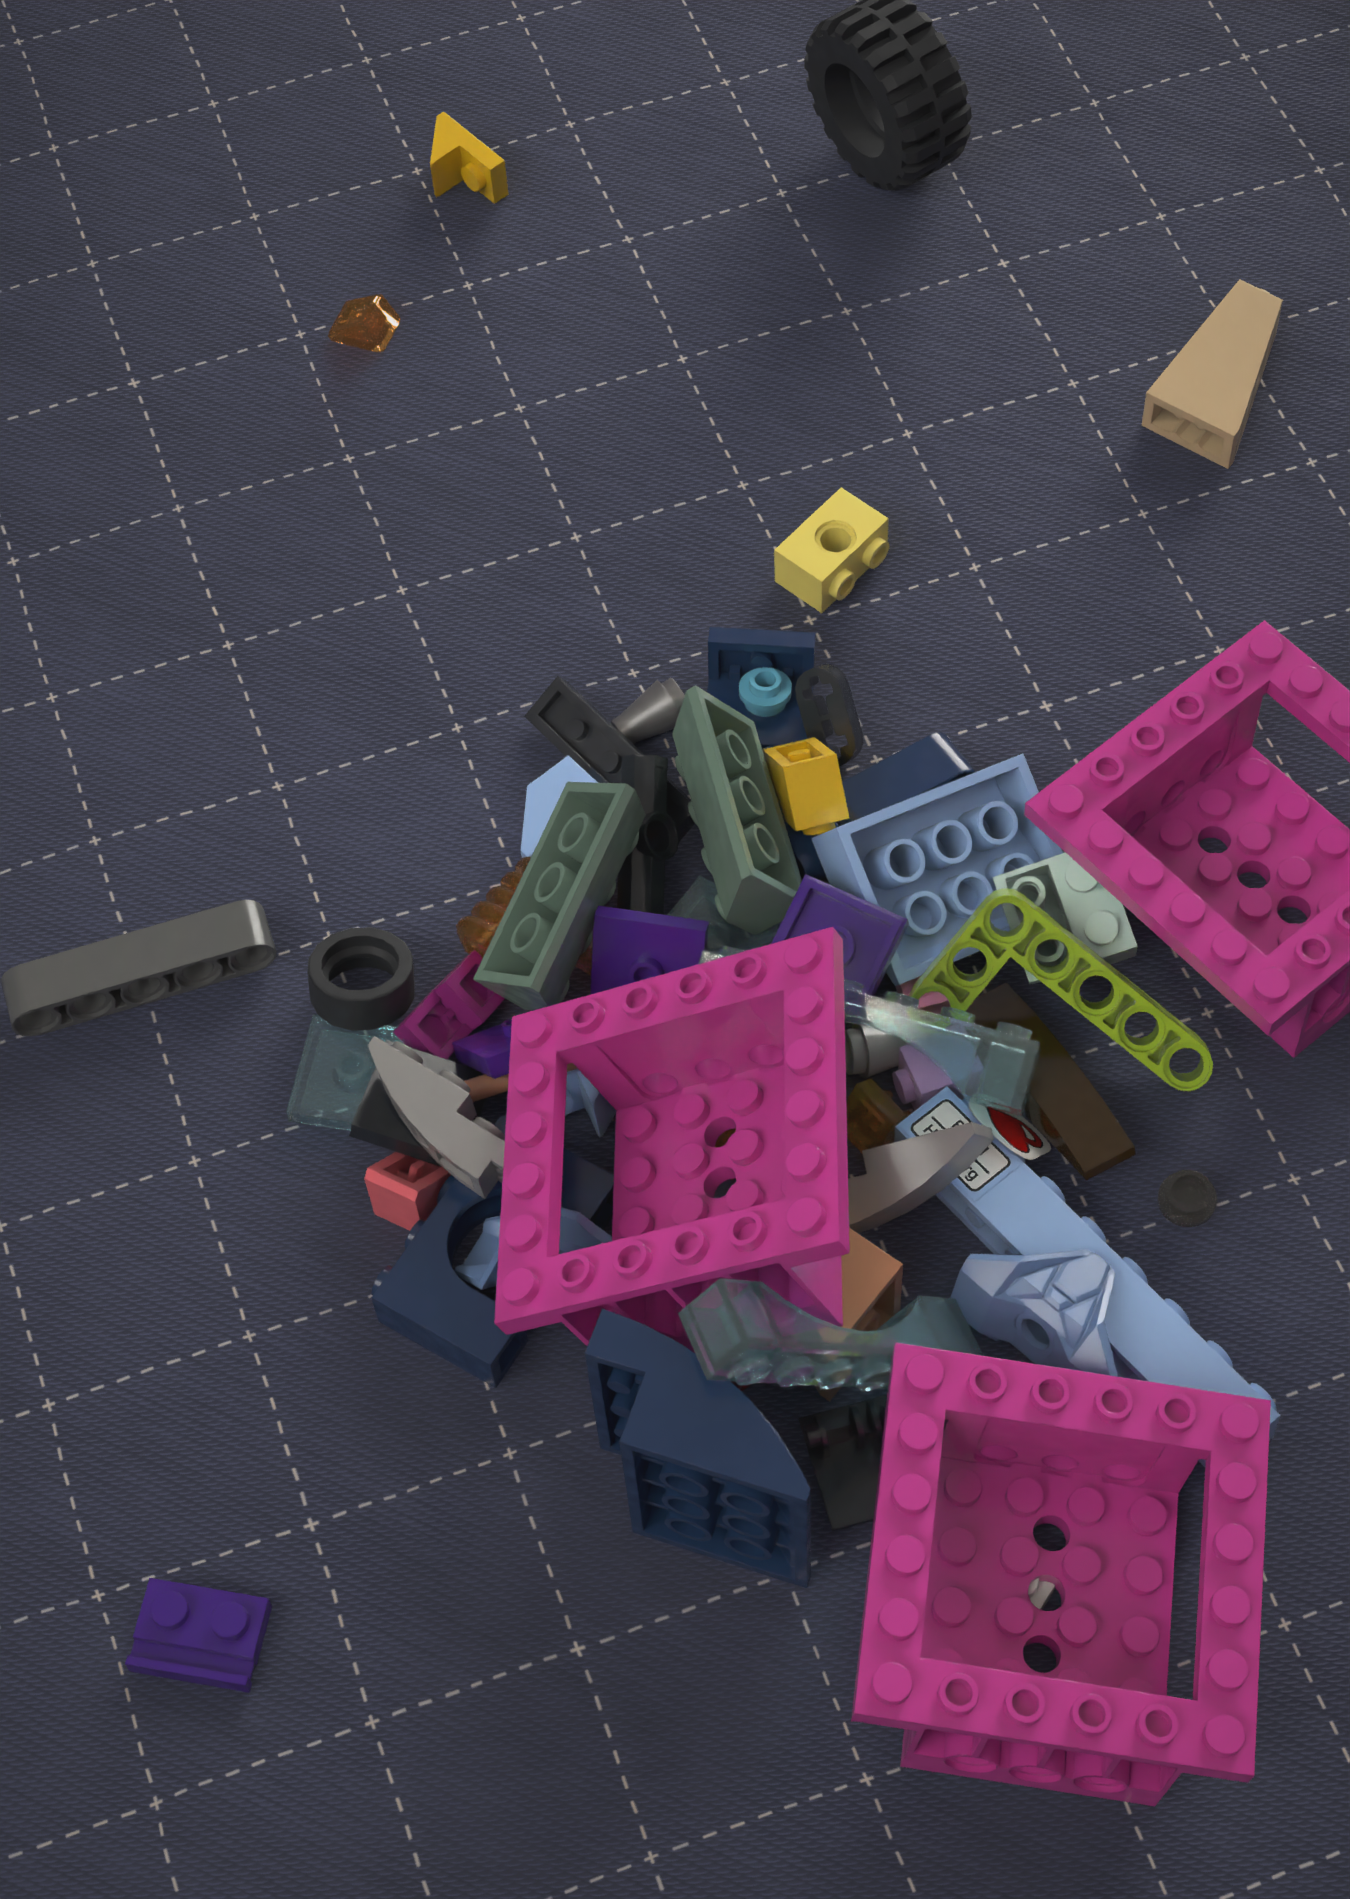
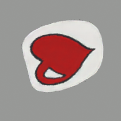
(1012, 1131)

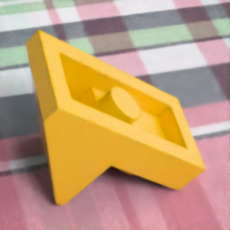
(461, 157)

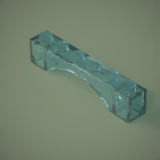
(982, 1062)
(757, 1336)

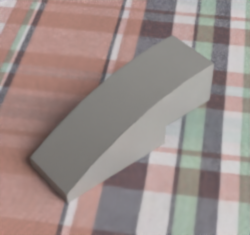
(911, 1172)

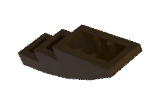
(1060, 1096)

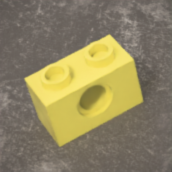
(832, 550)

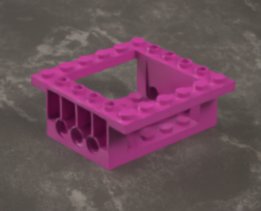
(1192, 775)
(681, 1062)
(964, 1477)

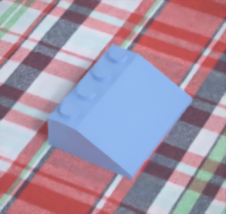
(938, 857)

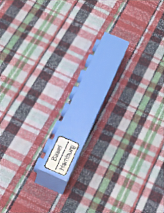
(1028, 1215)

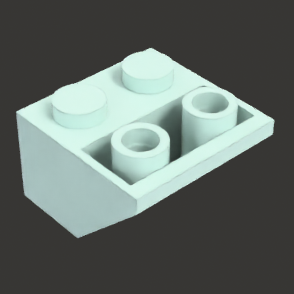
(1076, 903)

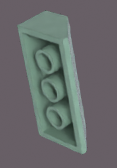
(735, 812)
(559, 893)

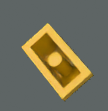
(807, 785)

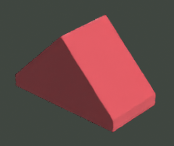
(404, 1188)

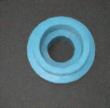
(765, 691)

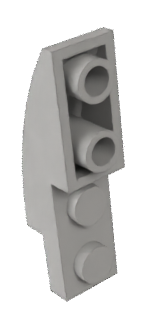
(441, 1116)

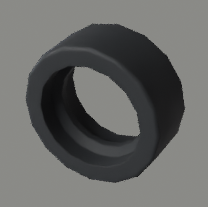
(360, 949)

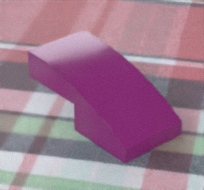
(449, 1011)

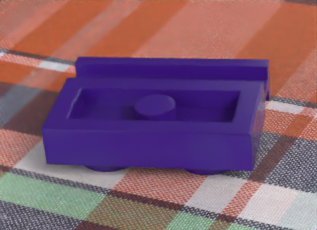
(199, 1635)

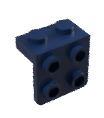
(738, 651)

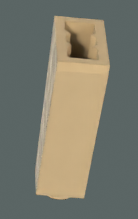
(1215, 377)

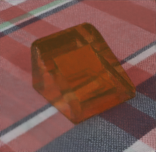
(365, 323)

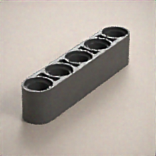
(138, 968)

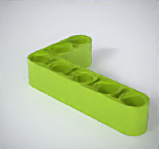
(1065, 981)

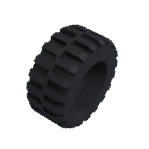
(888, 92)

